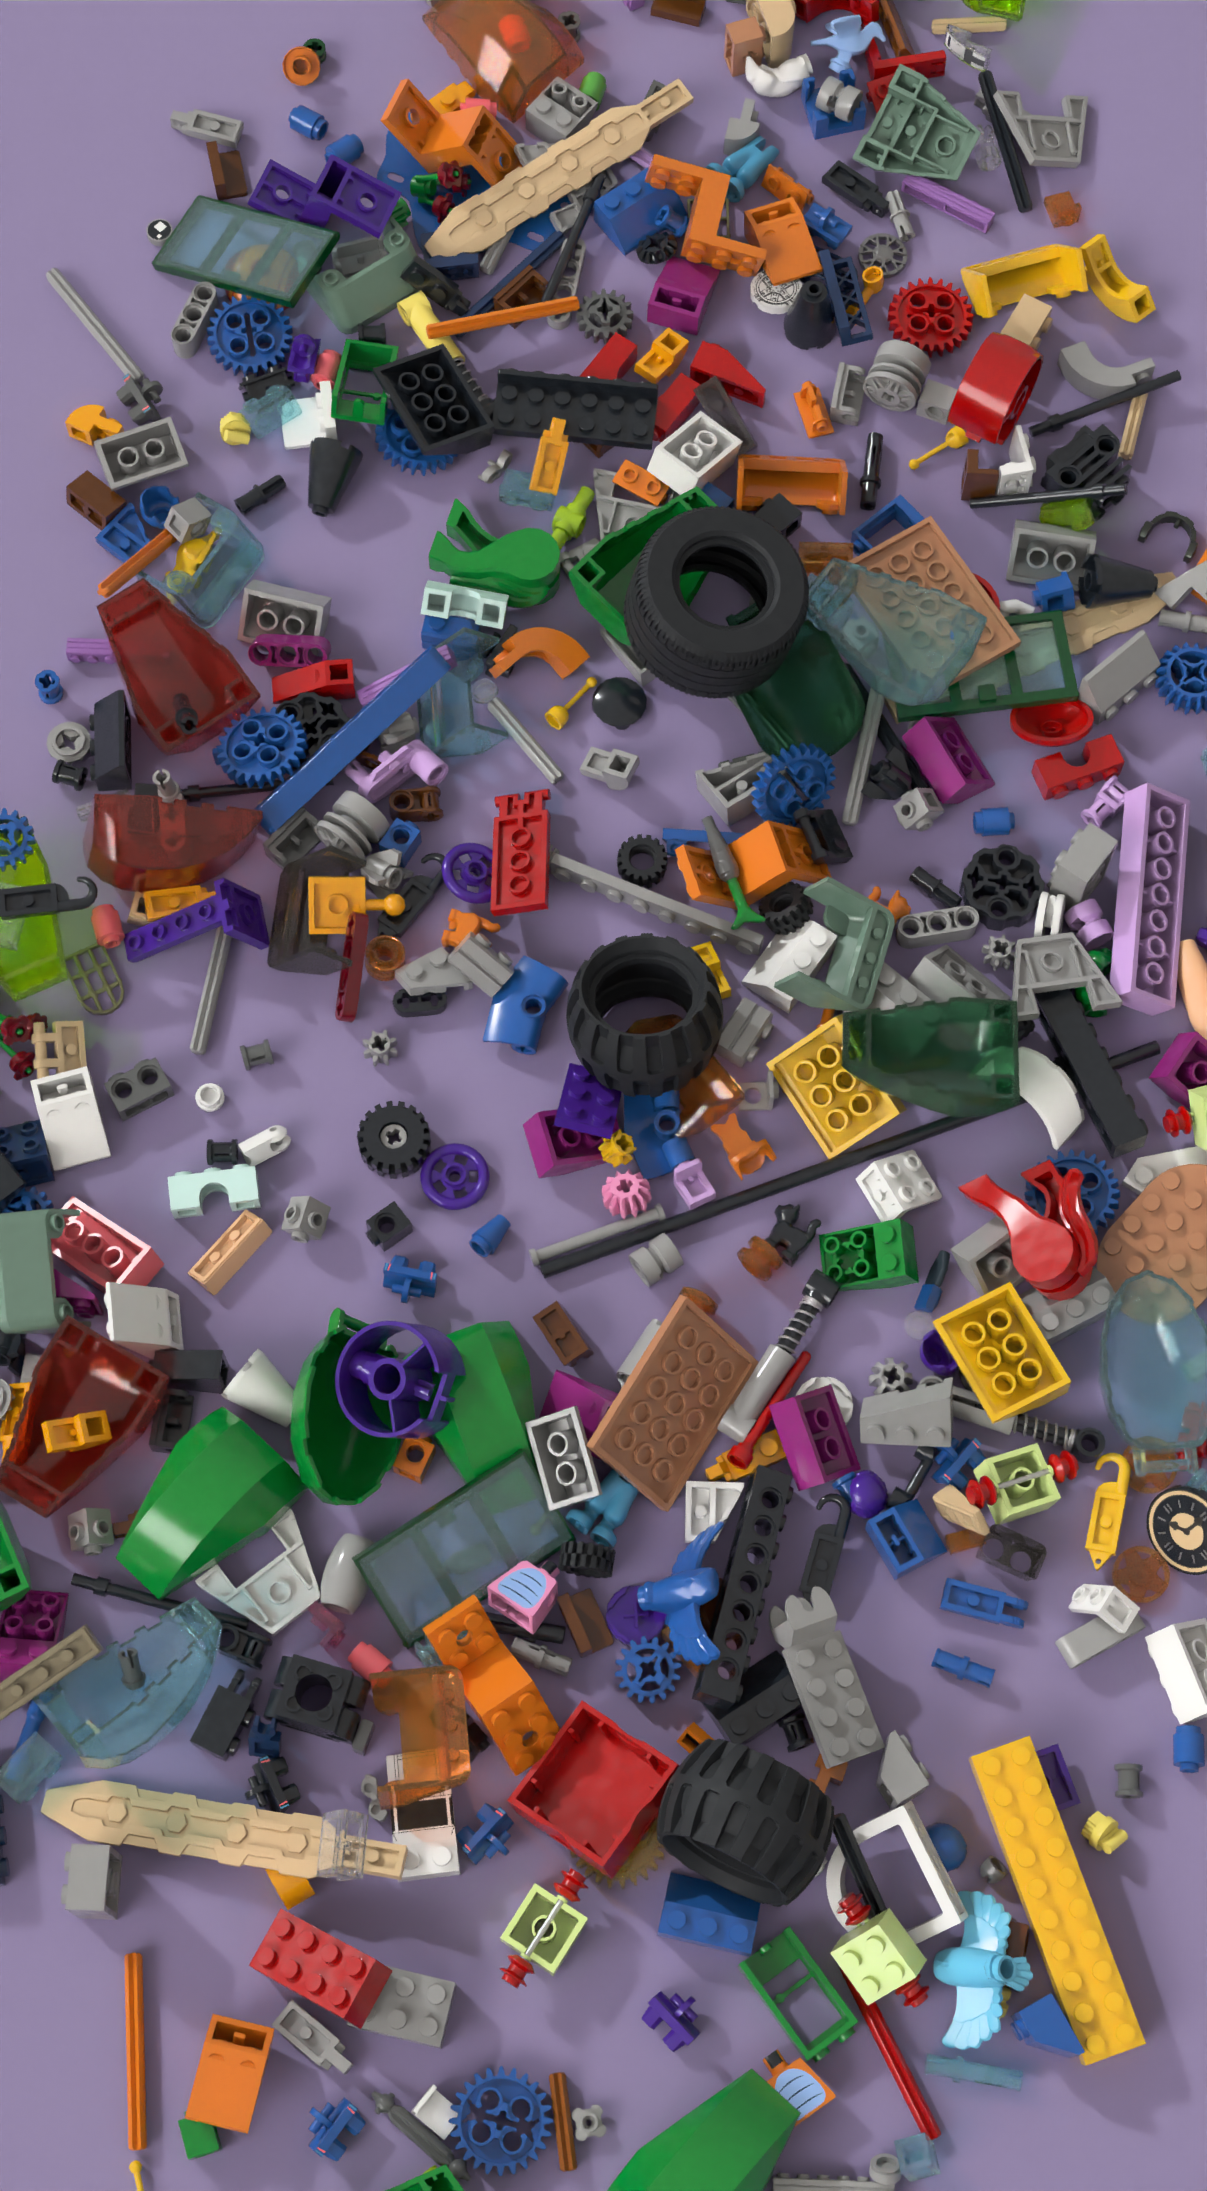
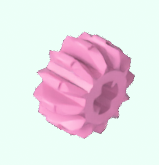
(626, 1194)

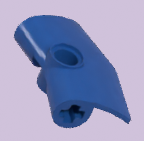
(528, 987)
(657, 1149)

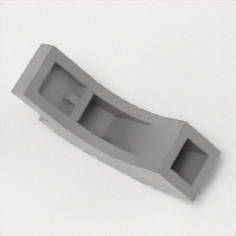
(1097, 379)

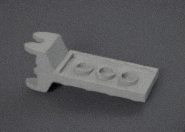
(825, 1678)

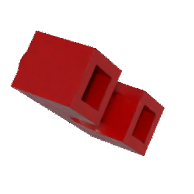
(1057, 778)

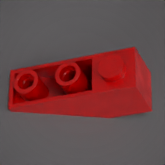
(324, 678)

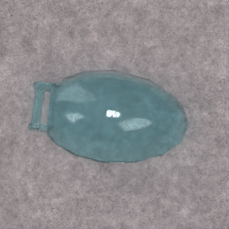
(1155, 1372)

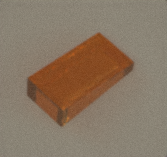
(963, 1541)

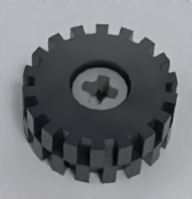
(401, 1155)

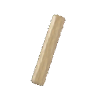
(970, 24)
(1132, 427)

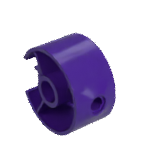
(396, 1380)

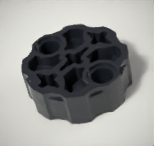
(317, 727)
(1015, 879)

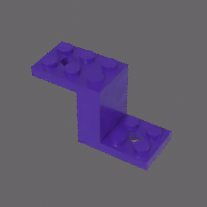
(335, 192)

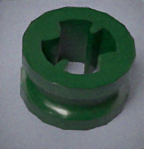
(317, 44)

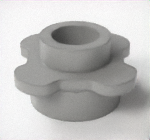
(581, 2116)

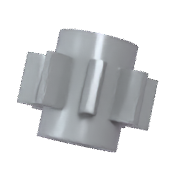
(1000, 945)
(383, 1040)

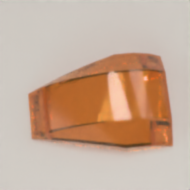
(505, 48)

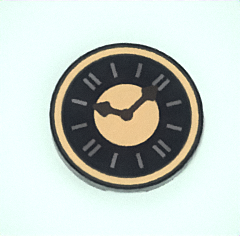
(1179, 1528)

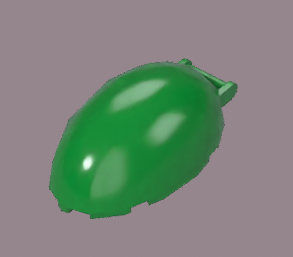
(331, 1452)

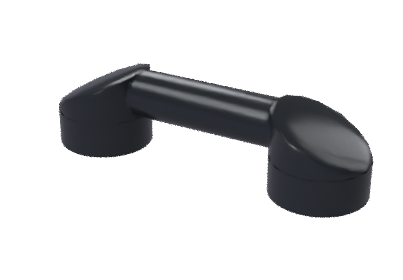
(900, 1496)

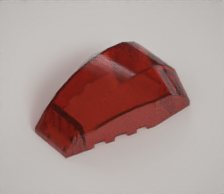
(169, 654)
(162, 845)
(75, 1377)

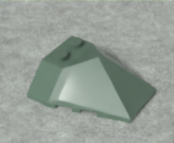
(917, 131)

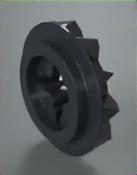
(650, 254)

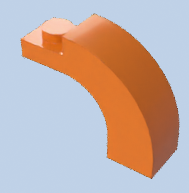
(548, 644)

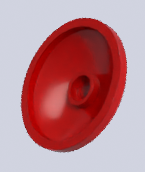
(1052, 723)

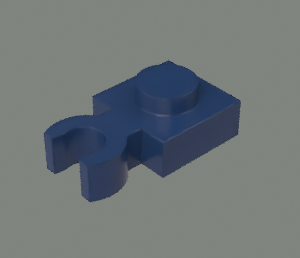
(264, 1739)

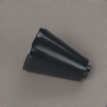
(810, 317)
(330, 473)
(1113, 582)

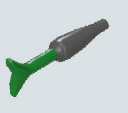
(728, 872)

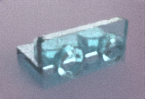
(516, 492)
(28, 1767)

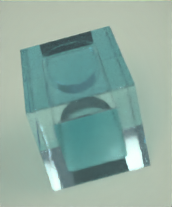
(917, 2157)

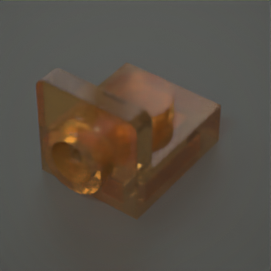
(1062, 209)

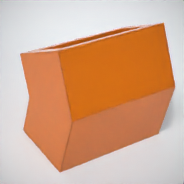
(696, 1733)

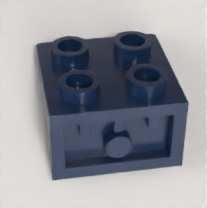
(454, 267)
(27, 1151)

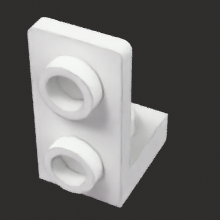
(1107, 1603)

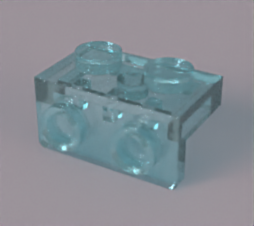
(270, 410)

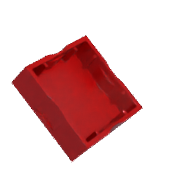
(595, 1789)

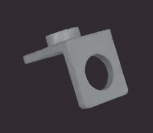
(768, 1090)

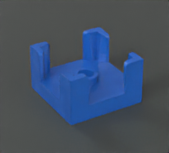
(826, 124)

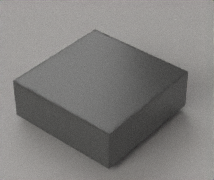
(363, 1737)

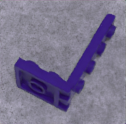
(232, 907)

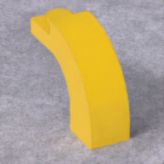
(1111, 286)

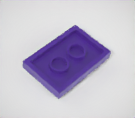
(587, 1104)

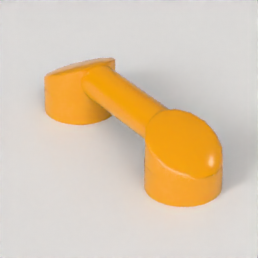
(873, 283)

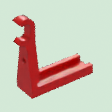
(928, 64)

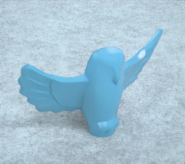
(980, 1971)

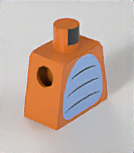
(798, 2084)

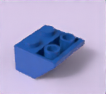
(905, 1538)

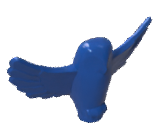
(681, 1597)

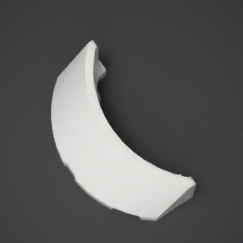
(1050, 1094)

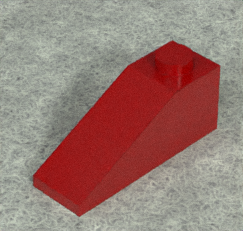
(716, 361)

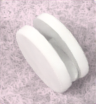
(1050, 914)

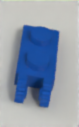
(980, 1603)

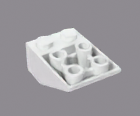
(70, 1118)
(143, 1318)

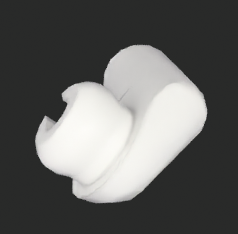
(1015, 606)

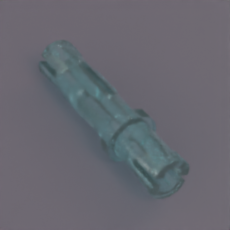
(960, 2069)

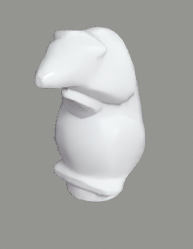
(780, 80)

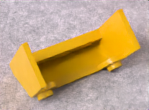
(1034, 272)

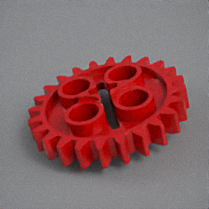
(930, 316)

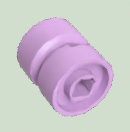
(1088, 923)

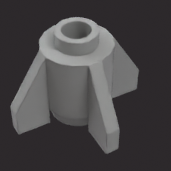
(399, 733)
(384, 873)

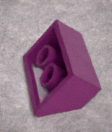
(947, 759)
(814, 1437)

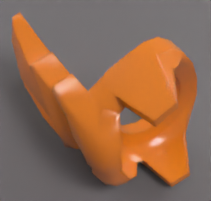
(743, 1153)

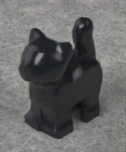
(790, 1237)

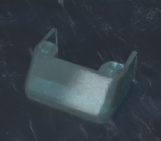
(220, 575)
(447, 707)

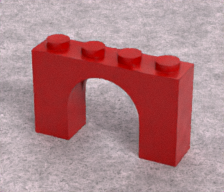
(672, 406)

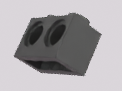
(142, 1095)

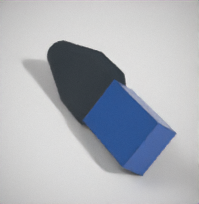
(930, 1291)

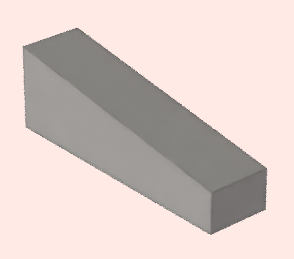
(628, 658)

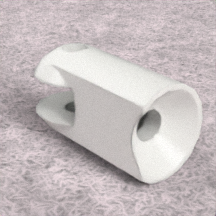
(264, 1145)

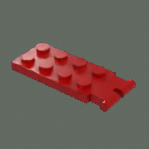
(521, 853)

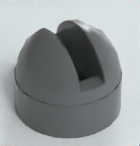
(993, 1869)

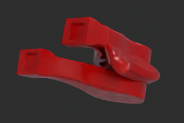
(1047, 1250)

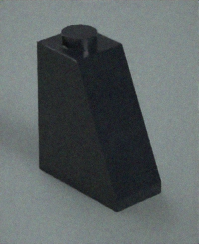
(193, 1369)

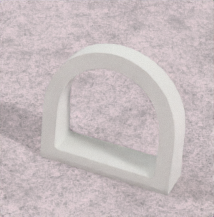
(928, 1859)

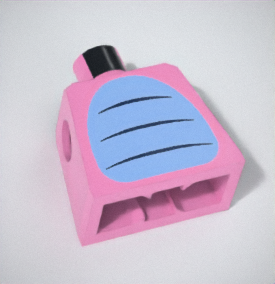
(525, 1593)

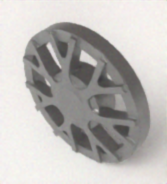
(882, 254)

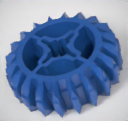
(1186, 664)

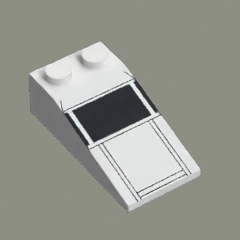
(426, 1830)

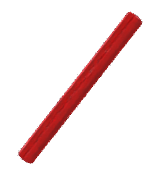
(896, 2064)

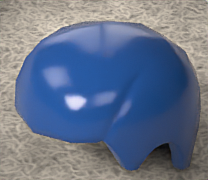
(156, 504)
(948, 1844)

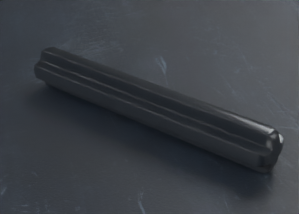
(857, 1864)

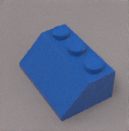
(631, 210)
(708, 1915)

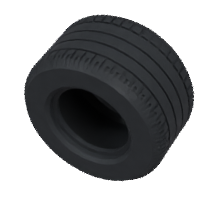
(696, 653)

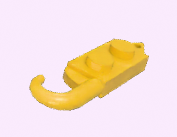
(1108, 1512)

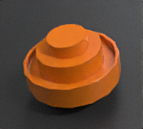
(301, 65)

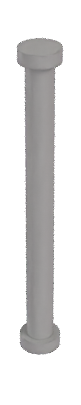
(596, 1235)

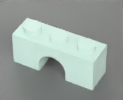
(453, 600)
(190, 1189)

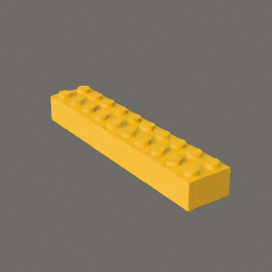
(1056, 1900)

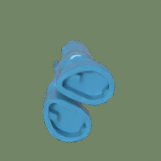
(745, 166)
(613, 1504)

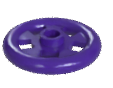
(459, 887)
(447, 1154)

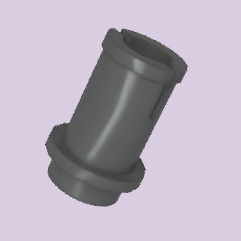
(131, 1668)

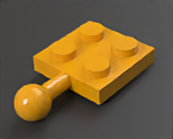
(337, 896)

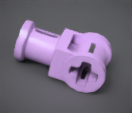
(1107, 802)

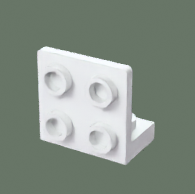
(313, 421)
(1017, 475)
(897, 1185)

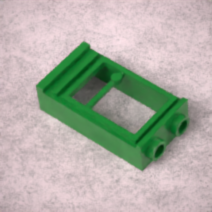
(361, 356)
(771, 1961)

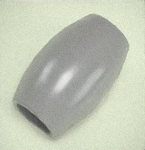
(342, 1582)

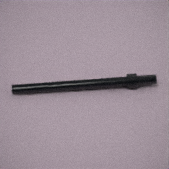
(590, 196)
(1057, 421)
(1098, 492)
(195, 793)
(104, 1587)

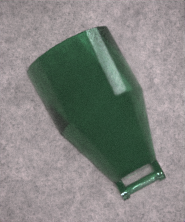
(807, 697)

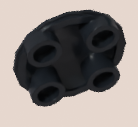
(619, 702)

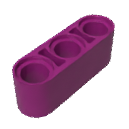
(278, 657)

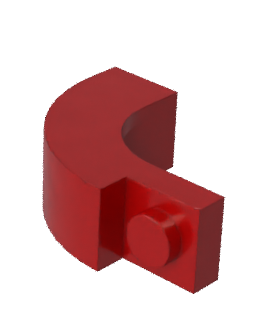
(809, 9)

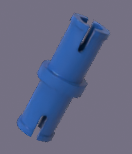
(963, 1667)

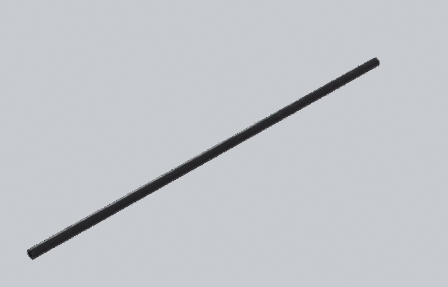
(794, 1179)

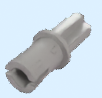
(900, 216)

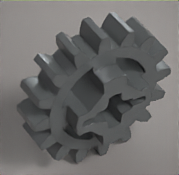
(592, 320)

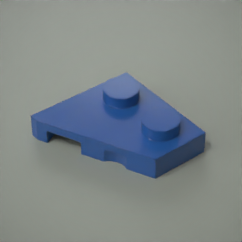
(124, 534)

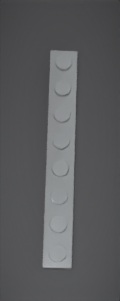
(648, 901)

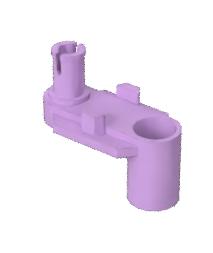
(396, 769)

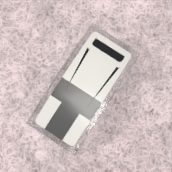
(960, 45)

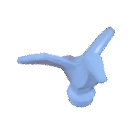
(848, 39)

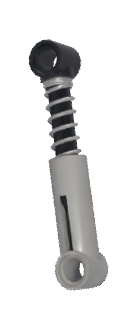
(777, 1359)
(968, 1408)

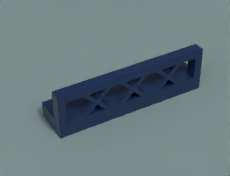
(834, 285)

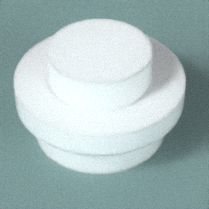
(210, 1097)

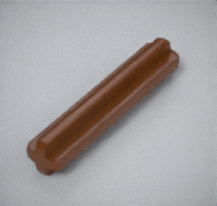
(563, 2122)

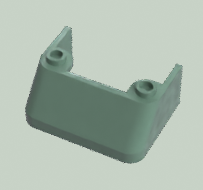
(371, 290)
(859, 953)
(27, 1272)

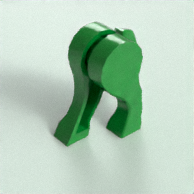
(516, 565)

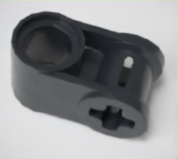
(244, 1646)

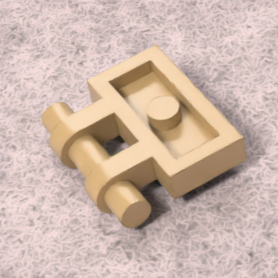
(68, 1047)

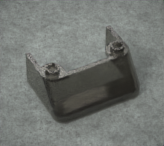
(290, 942)

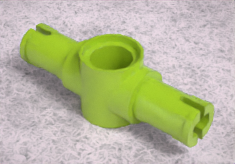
(571, 520)

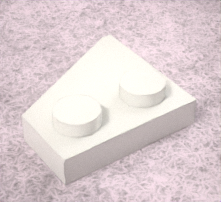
(708, 1504)

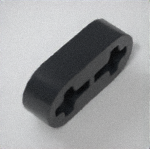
(419, 1007)

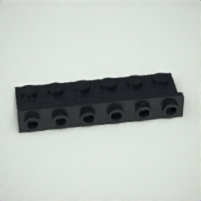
(594, 408)

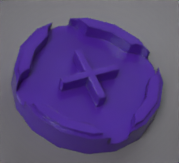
(629, 1621)

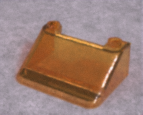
(431, 1731)

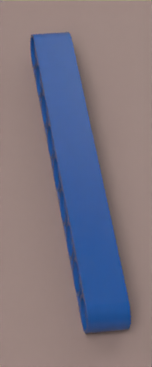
(352, 739)

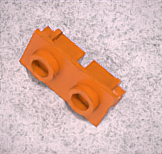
(784, 187)
(813, 411)
(641, 483)

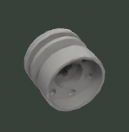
(897, 375)
(352, 825)

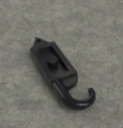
(417, 895)
(43, 900)
(826, 1548)

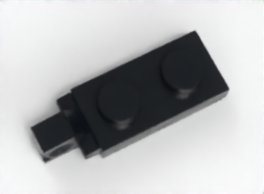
(855, 188)
(435, 286)

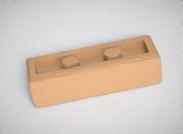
(230, 1252)

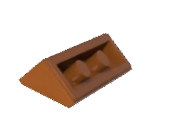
(894, 29)

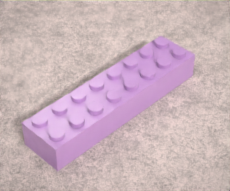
(1150, 899)

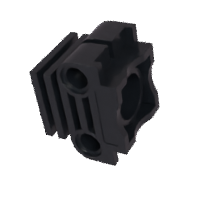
(1088, 461)
(332, 1722)

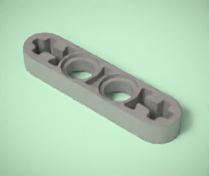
(569, 283)

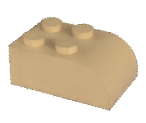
(778, 22)

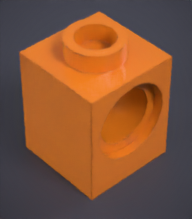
(414, 1470)

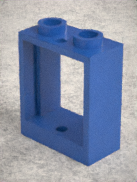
(897, 509)

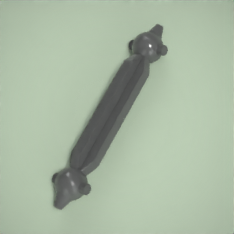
(420, 2135)

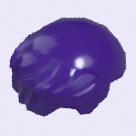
(936, 1355)
(868, 1494)

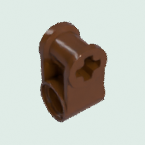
(418, 804)

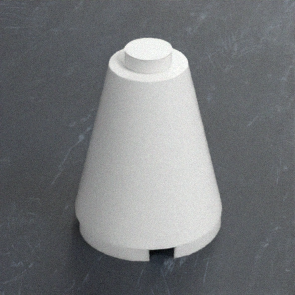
(262, 1390)

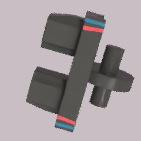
(143, 395)

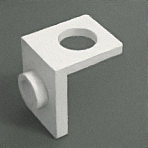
(435, 2112)

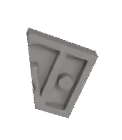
(431, 974)

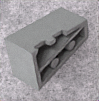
(730, 786)
(909, 1417)

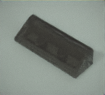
(723, 411)

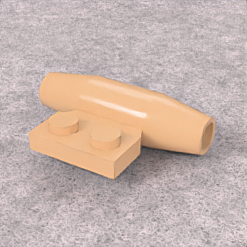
(1193, 984)

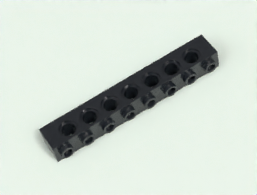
(774, 1486)

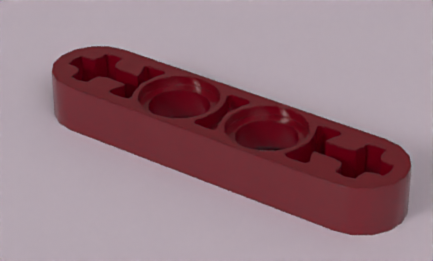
(351, 976)

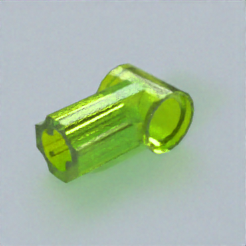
(1071, 513)

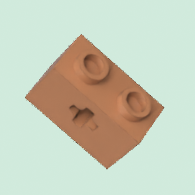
(742, 40)

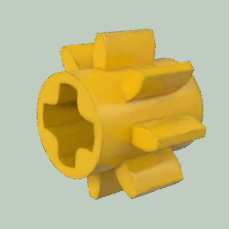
(617, 1149)

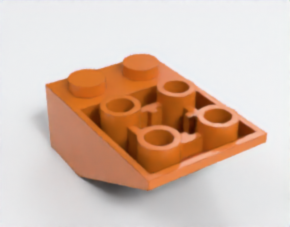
(786, 237)
(230, 2073)

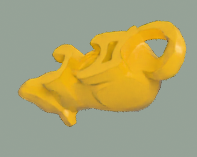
(193, 553)

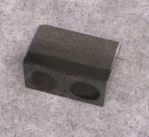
(1034, 1549)

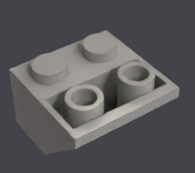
(559, 112)
(898, 1773)

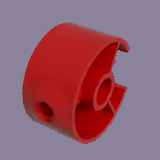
(996, 388)

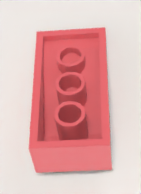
(103, 1250)

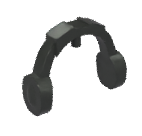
(1179, 520)

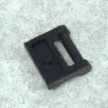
(823, 836)

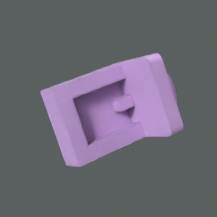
(693, 1184)

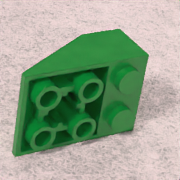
(871, 1256)

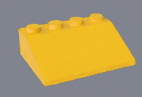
(828, 1097)
(1003, 1354)

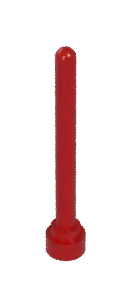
(742, 1454)

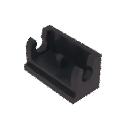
(171, 1420)

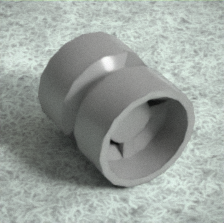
(844, 105)
(657, 1258)

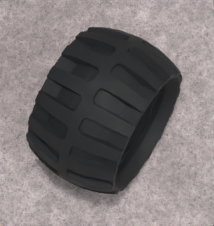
(639, 969)
(746, 1822)

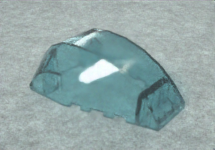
(893, 631)
(116, 1725)

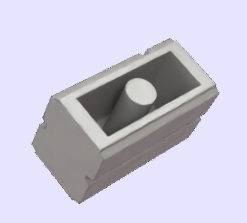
(482, 963)
(744, 1032)

